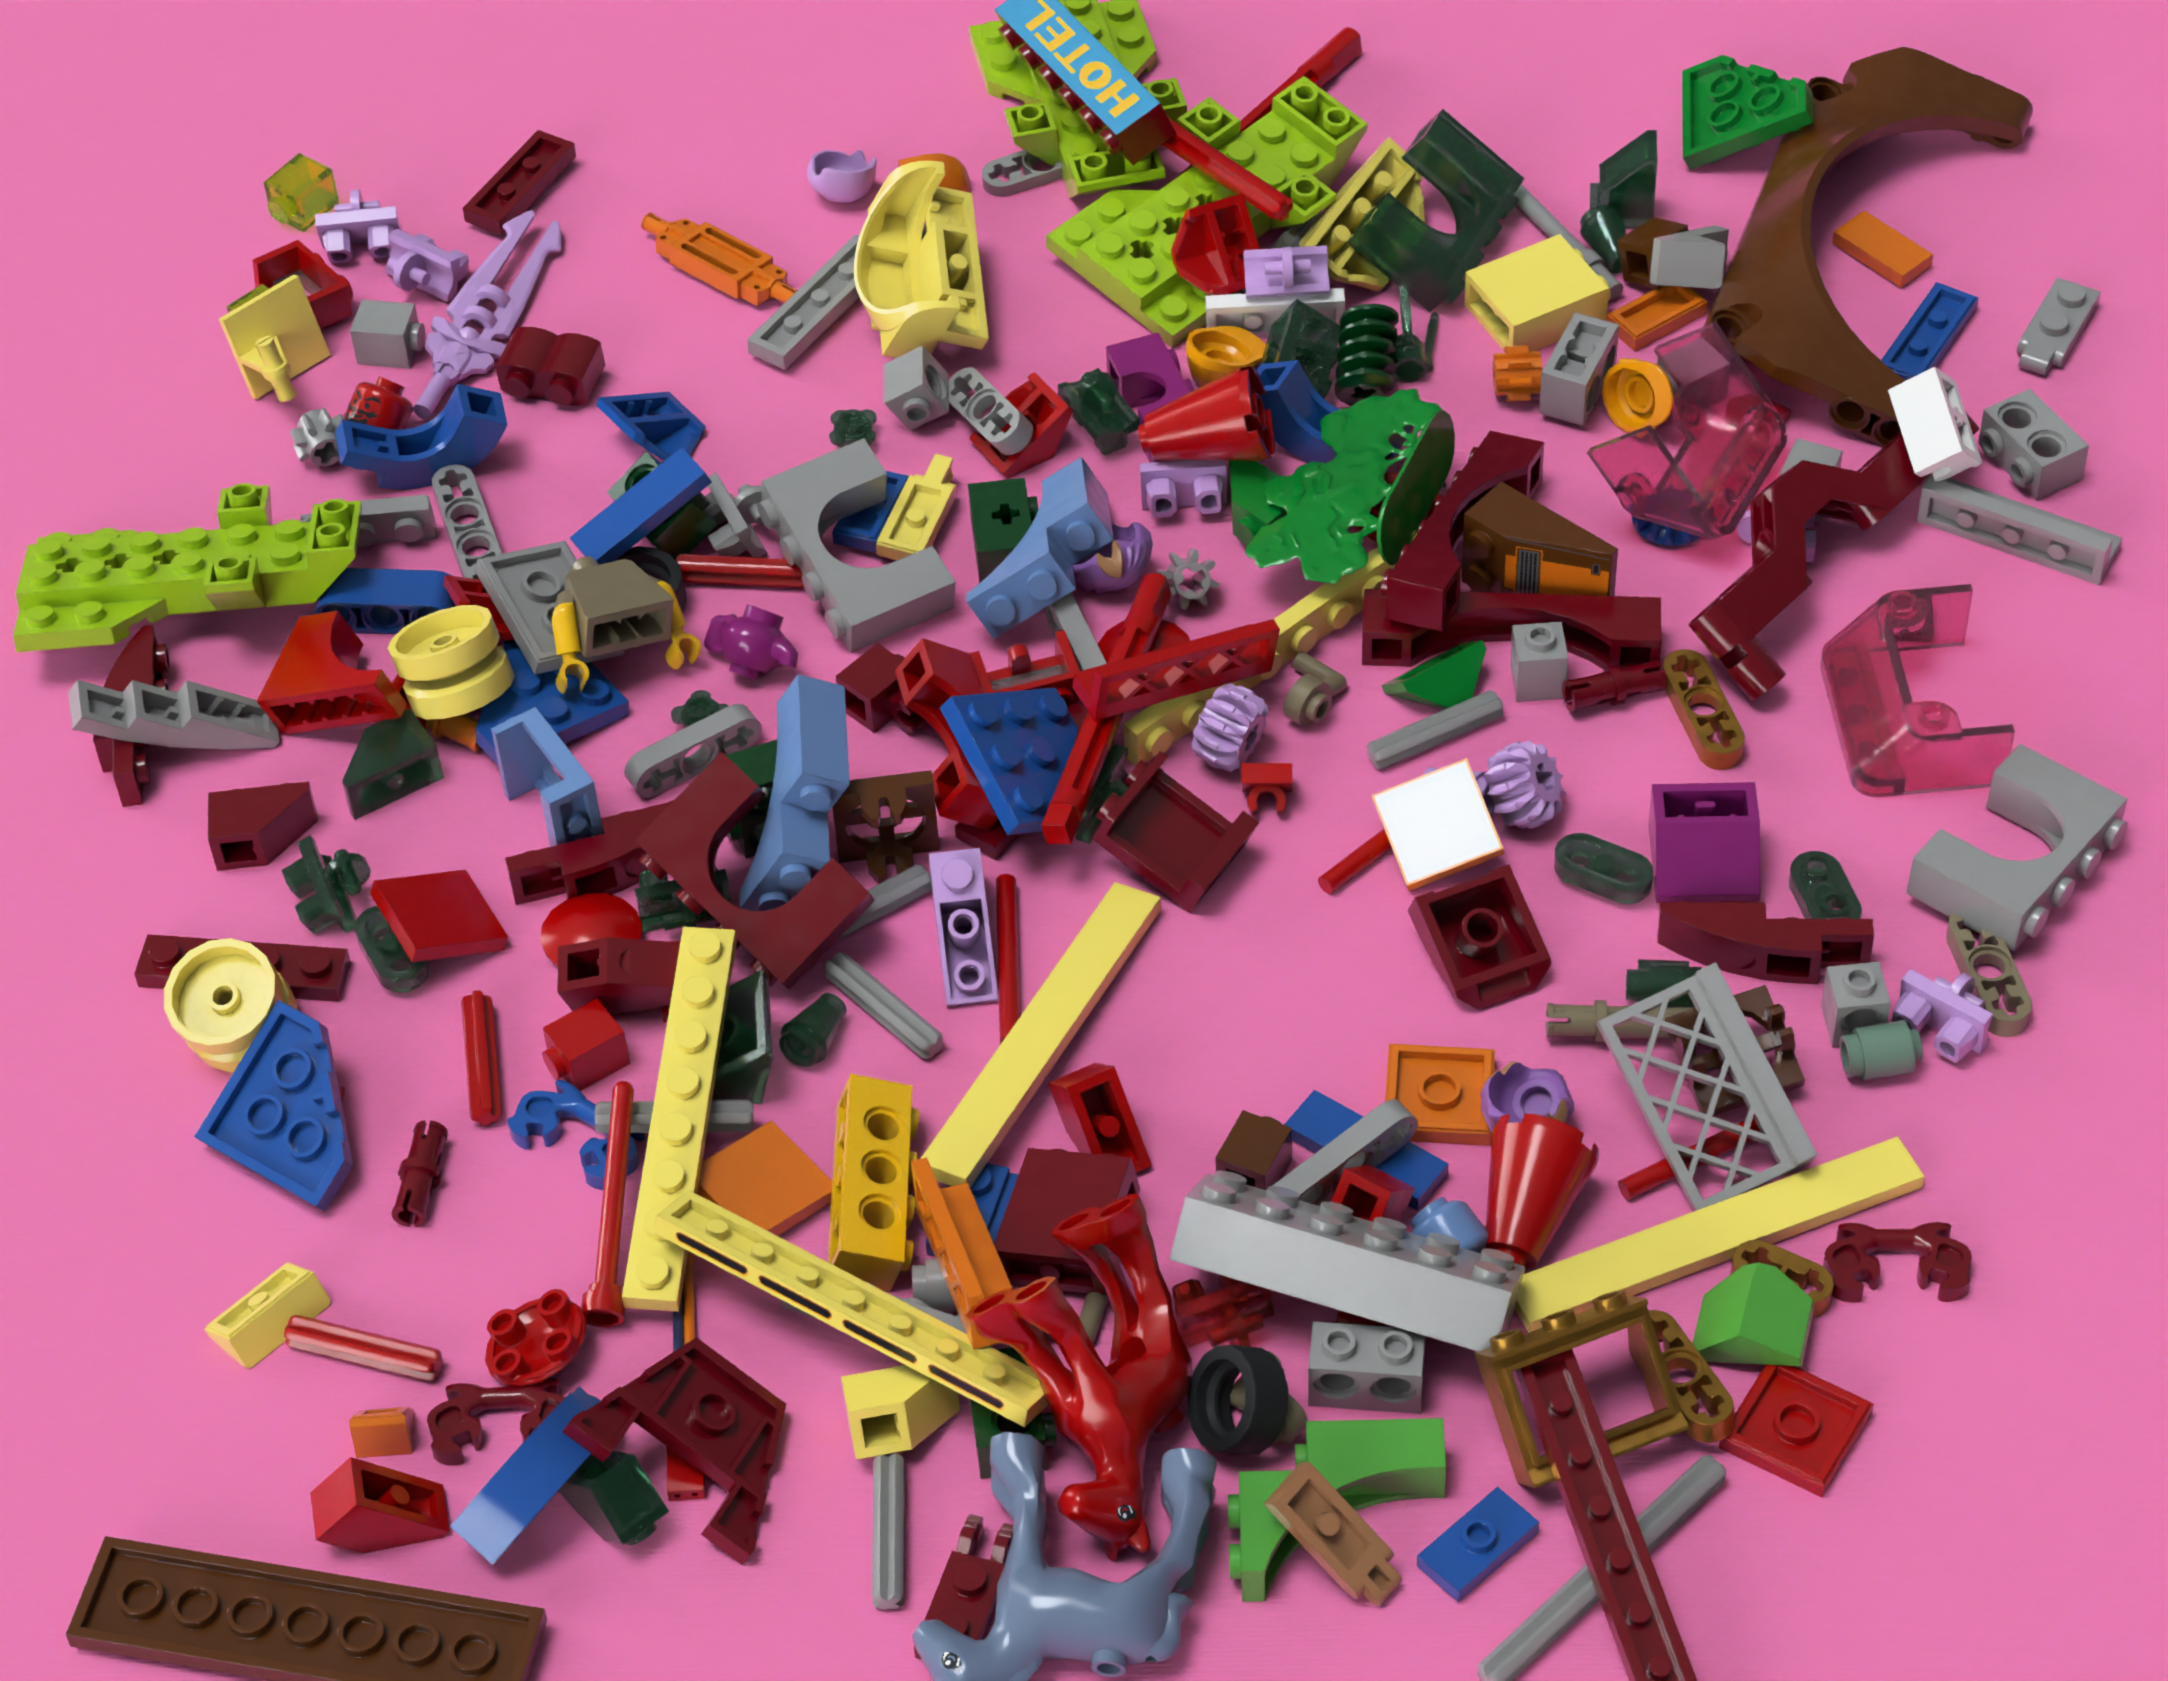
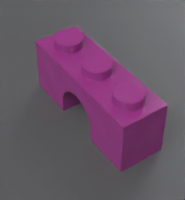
(1146, 374)

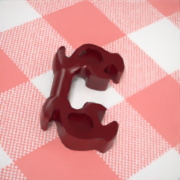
(1942, 1261)
(455, 1424)

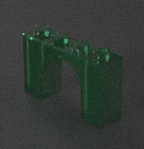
(1479, 193)

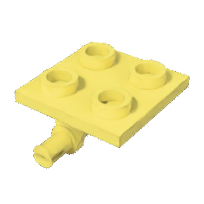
(275, 339)

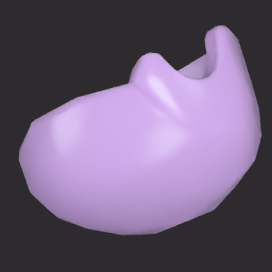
(841, 176)

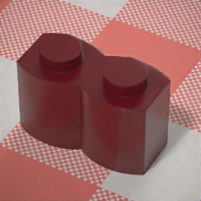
(550, 366)

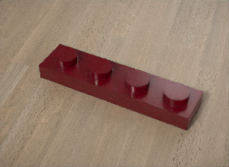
(308, 970)

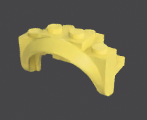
(918, 287)

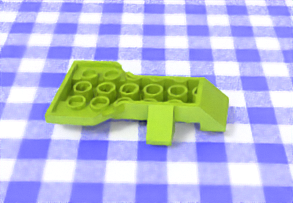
(1046, 124)
(1128, 234)
(104, 581)

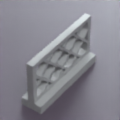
(1747, 1066)

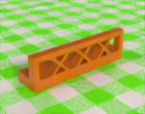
(959, 1244)

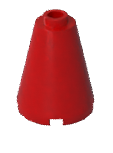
(1213, 423)
(1533, 1183)

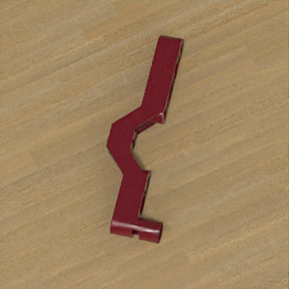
(1780, 552)

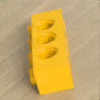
(872, 1180)

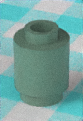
(1880, 1050)

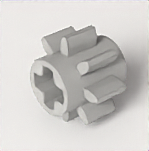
(316, 437)
(1200, 579)

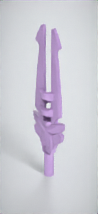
(459, 349)

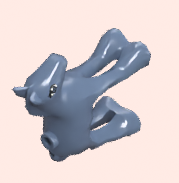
(1065, 1610)

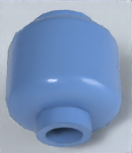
(1451, 1219)

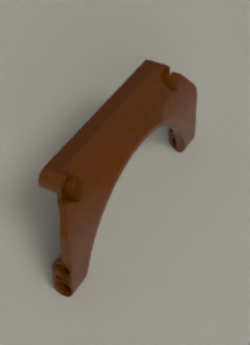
(1772, 289)

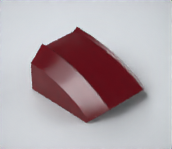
(1482, 938)

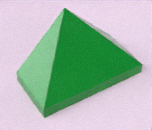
(1443, 679)

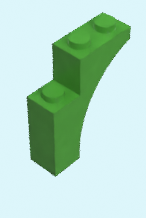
(1364, 1463)

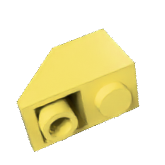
(894, 1409)

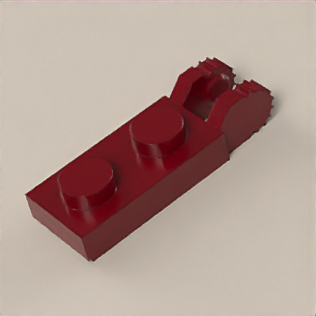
(969, 1583)

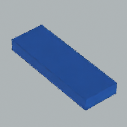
(1930, 331)
(641, 508)
(1323, 1119)

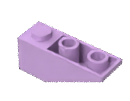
(963, 927)

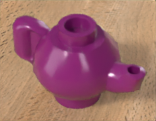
(751, 641)

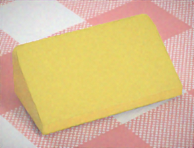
(258, 1319)

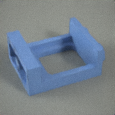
(524, 754)

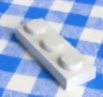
(1260, 313)

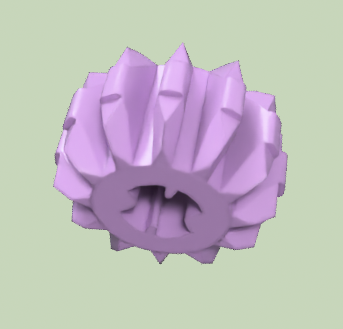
(1229, 727)
(1525, 785)

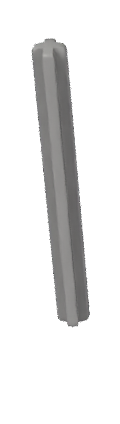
(1579, 1592)

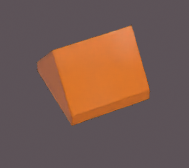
(382, 1432)

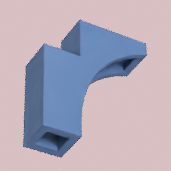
(1040, 570)
(806, 785)

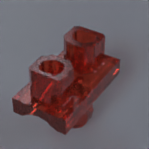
(1222, 1314)

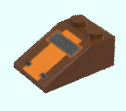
(1529, 549)

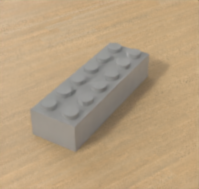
(1347, 1261)

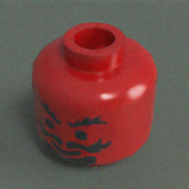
(379, 405)

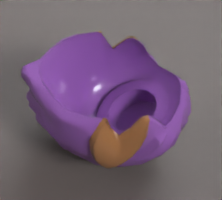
(1116, 563)
(1523, 1091)

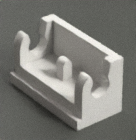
(1934, 425)

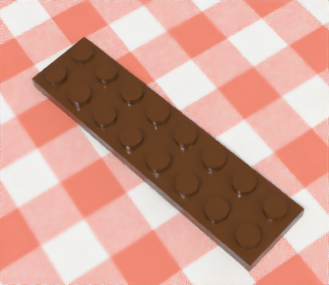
(294, 1621)

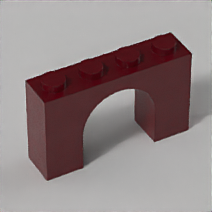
(685, 846)

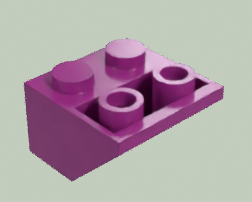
(1705, 842)

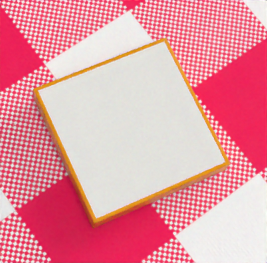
(1438, 824)

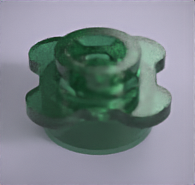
(852, 426)
(696, 709)

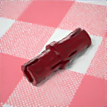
(1614, 685)
(420, 1173)

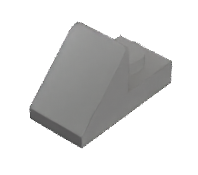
(1690, 258)

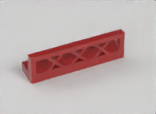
(1177, 670)

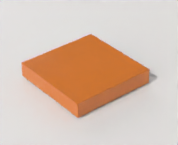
(1441, 1090)
(765, 1180)

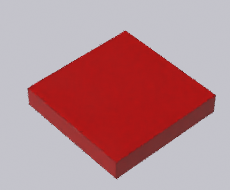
(438, 915)
(1797, 1426)

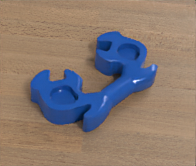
(541, 1114)

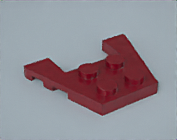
(710, 1419)

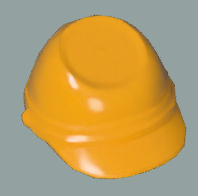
(1221, 350)
(1637, 394)

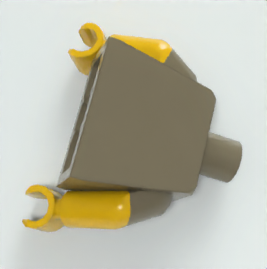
(615, 610)

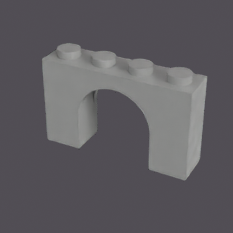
(857, 601)
(2016, 896)

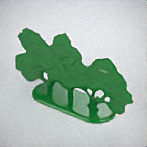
(1339, 494)

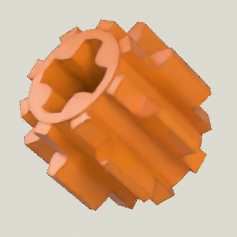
(1517, 373)

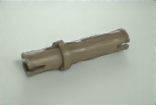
(1583, 1021)

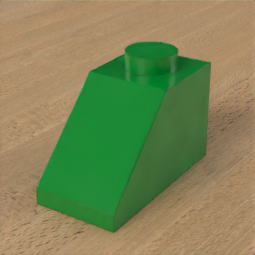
(1248, 500)

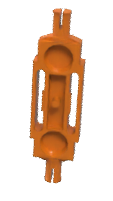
(719, 259)

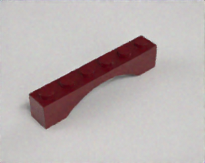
(1426, 579)
(1595, 628)

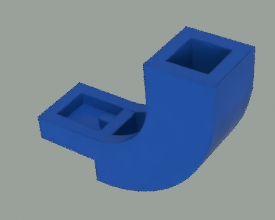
(1298, 411)
(410, 457)
(525, 1482)

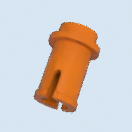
(458, 728)

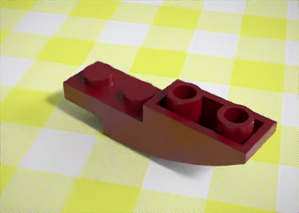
(143, 662)
(585, 865)
(1758, 947)

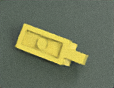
(918, 511)

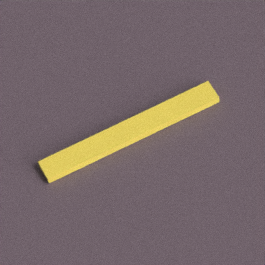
(1041, 1035)
(1717, 1230)

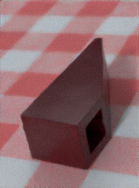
(617, 972)

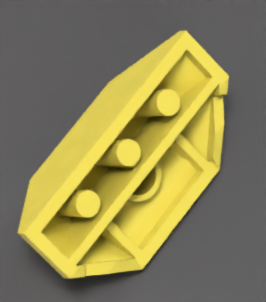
(1371, 182)

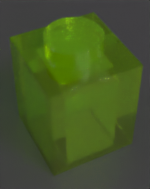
(300, 192)

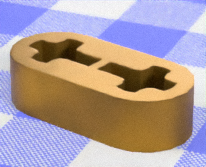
(1797, 1268)

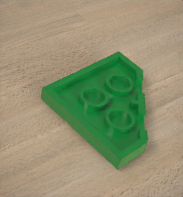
(1737, 108)

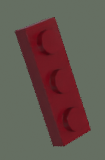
(519, 181)

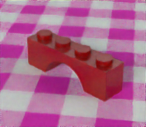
(927, 681)

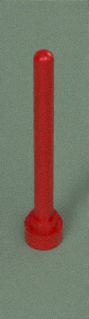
(603, 1300)

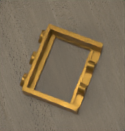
(1561, 1333)

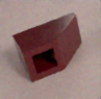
(257, 823)

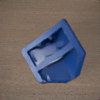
(654, 421)

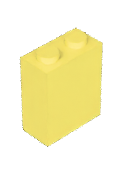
(1535, 293)

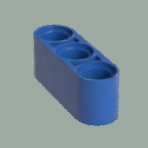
(384, 598)

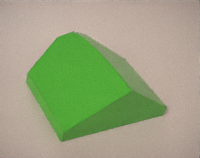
(1755, 1319)

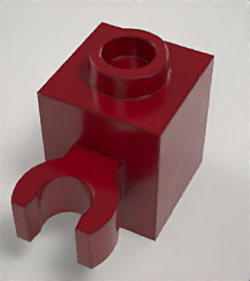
(874, 691)

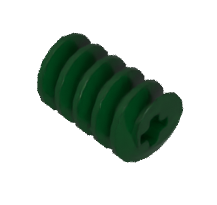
(1366, 352)

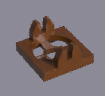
(888, 846)
(1760, 1007)

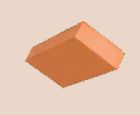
(1882, 248)
(1657, 314)

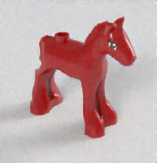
(1097, 1406)

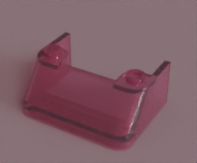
(1727, 449)
(1884, 735)

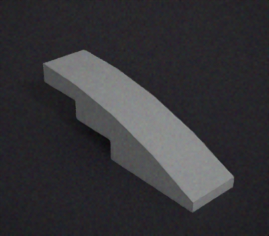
(182, 719)

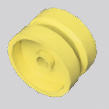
(451, 662)
(222, 999)

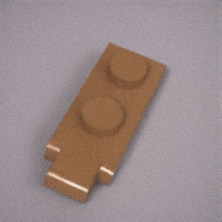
(1334, 1534)

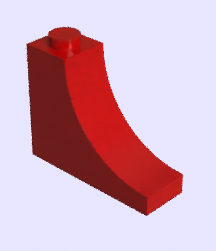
(319, 683)

